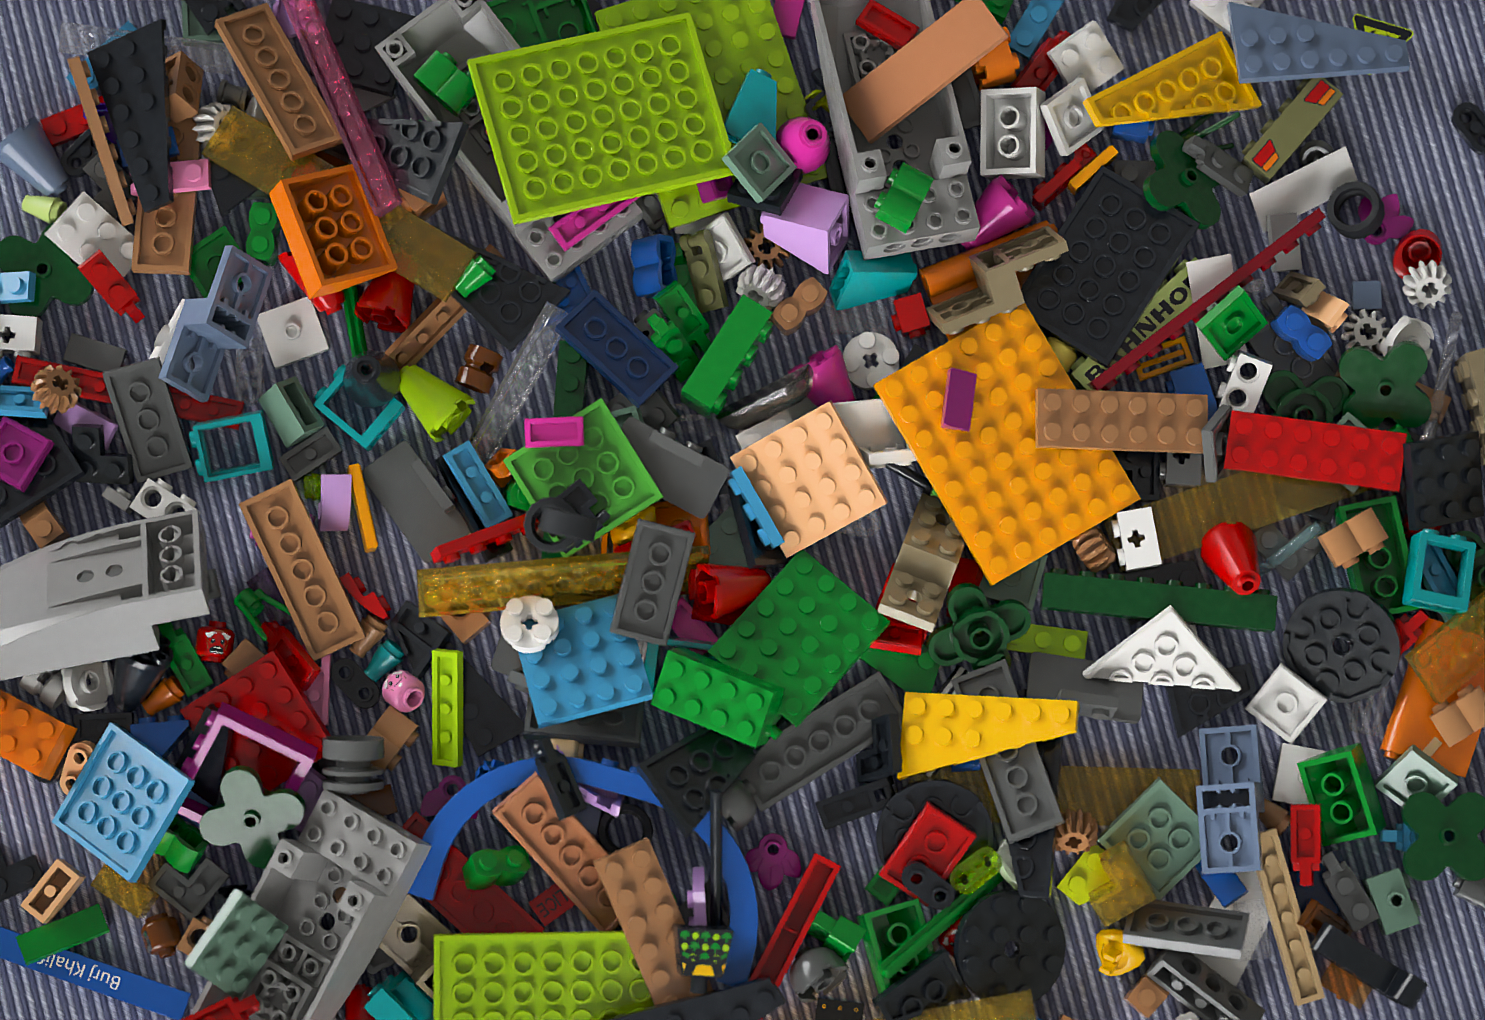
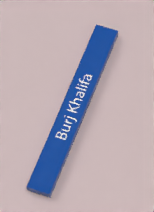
(102, 978)

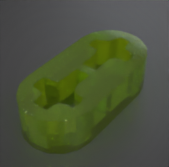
(976, 870)

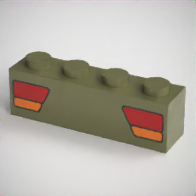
(1291, 128)

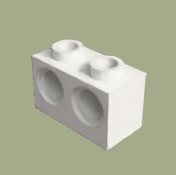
(1251, 386)
(168, 503)

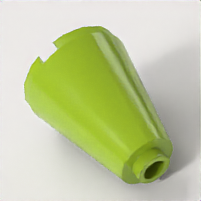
(434, 401)

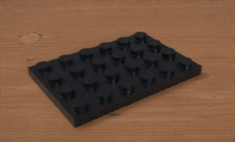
(1112, 267)

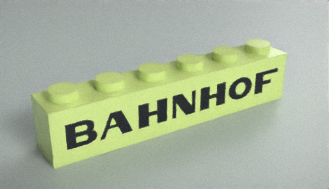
(1167, 303)

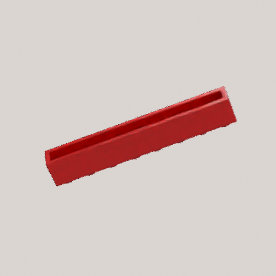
(796, 919)

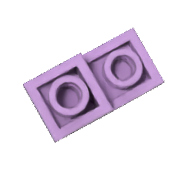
(83, 415)
(335, 502)

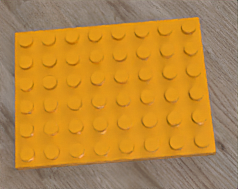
(993, 481)

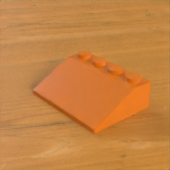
(331, 230)

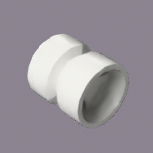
(51, 693)

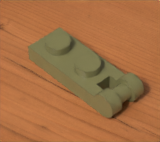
(704, 271)

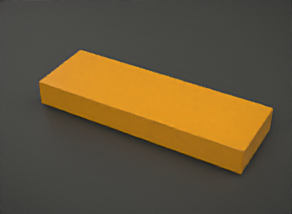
(362, 509)

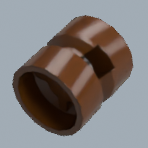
(479, 369)

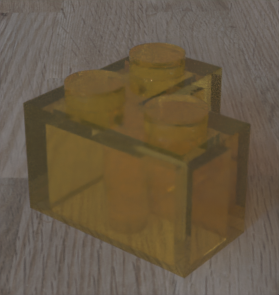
(1127, 886)
(133, 897)

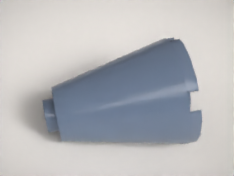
(34, 159)

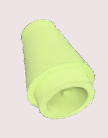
(44, 207)

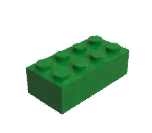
(726, 356)
(1384, 571)
(717, 696)

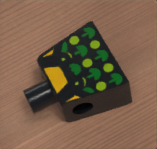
(701, 953)

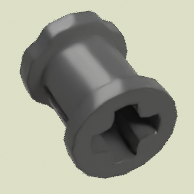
(234, 94)

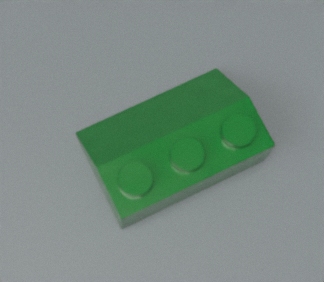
(1346, 794)
(886, 932)

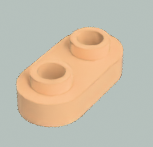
(73, 764)

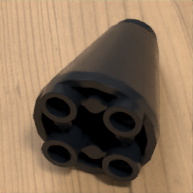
(378, 386)
(139, 674)

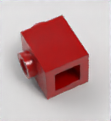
(910, 316)

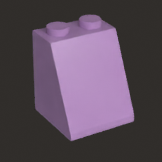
(811, 226)

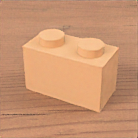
(53, 891)

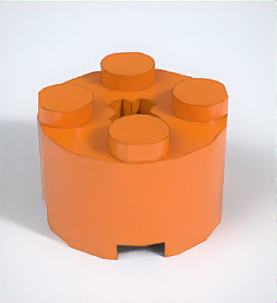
(997, 66)

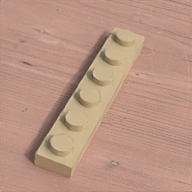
(1284, 915)

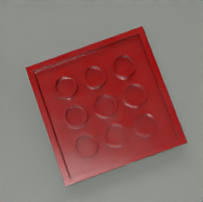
(273, 696)

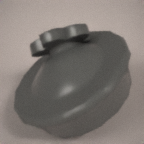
(1313, 151)

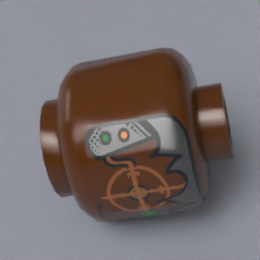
(161, 935)

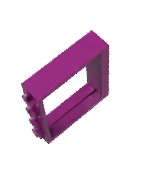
(256, 730)

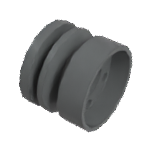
(353, 763)

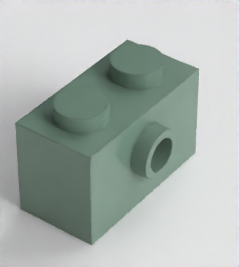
(291, 411)
(1392, 901)

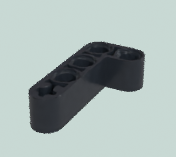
(1368, 966)

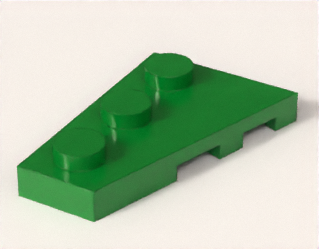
(905, 670)

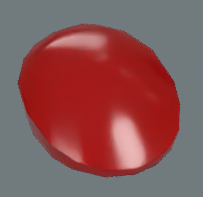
(1416, 247)

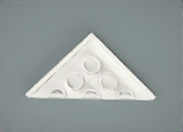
(1164, 654)

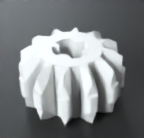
(209, 120)
(761, 286)
(1431, 292)
(1371, 326)

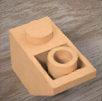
(1327, 312)

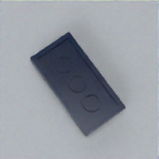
(616, 348)

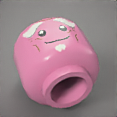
(403, 691)

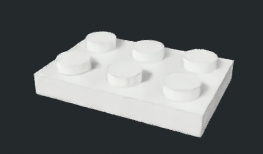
(86, 229)

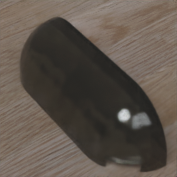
(768, 400)

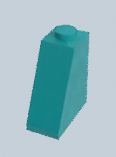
(753, 104)
(870, 280)

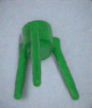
(251, 605)

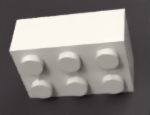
(1012, 133)

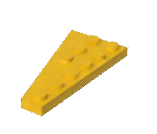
(1183, 85)
(963, 728)

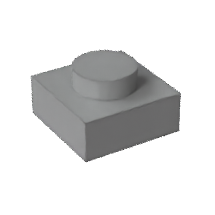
(119, 498)

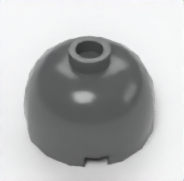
(739, 804)
(816, 971)

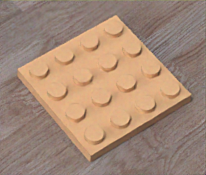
(811, 478)

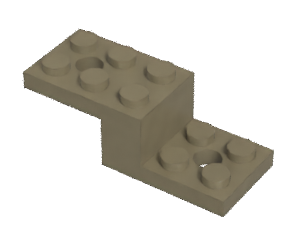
(997, 280)
(923, 566)
(417, 954)

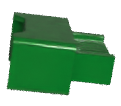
(838, 935)

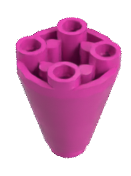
(796, 141)
(999, 212)
(829, 378)

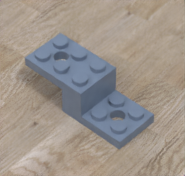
(216, 323)
(1230, 799)

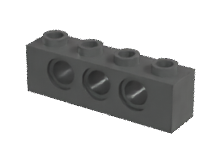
(1201, 987)

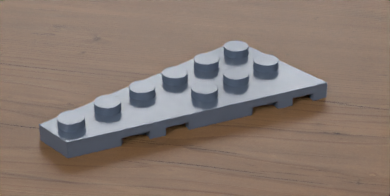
(1292, 48)

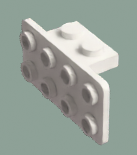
(875, 433)

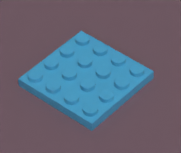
(584, 666)
(123, 802)

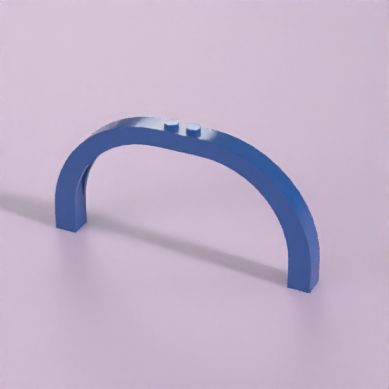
(609, 777)

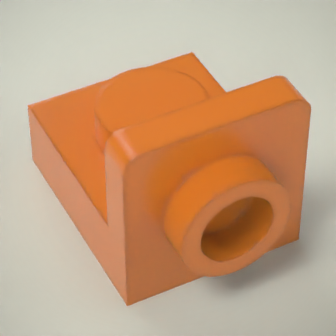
(497, 469)

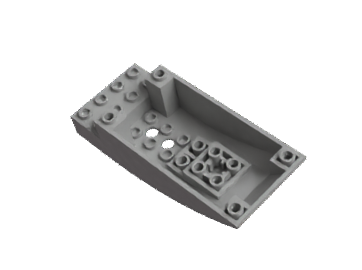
(466, 32)
(930, 136)
(101, 594)
(338, 848)

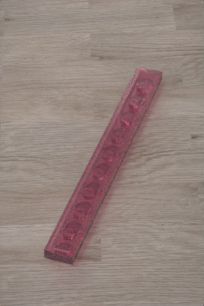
(343, 105)

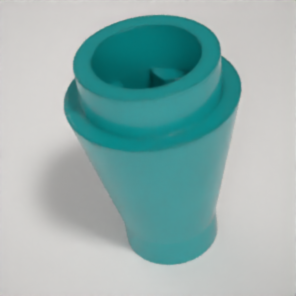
(384, 659)

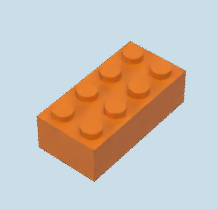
(32, 736)

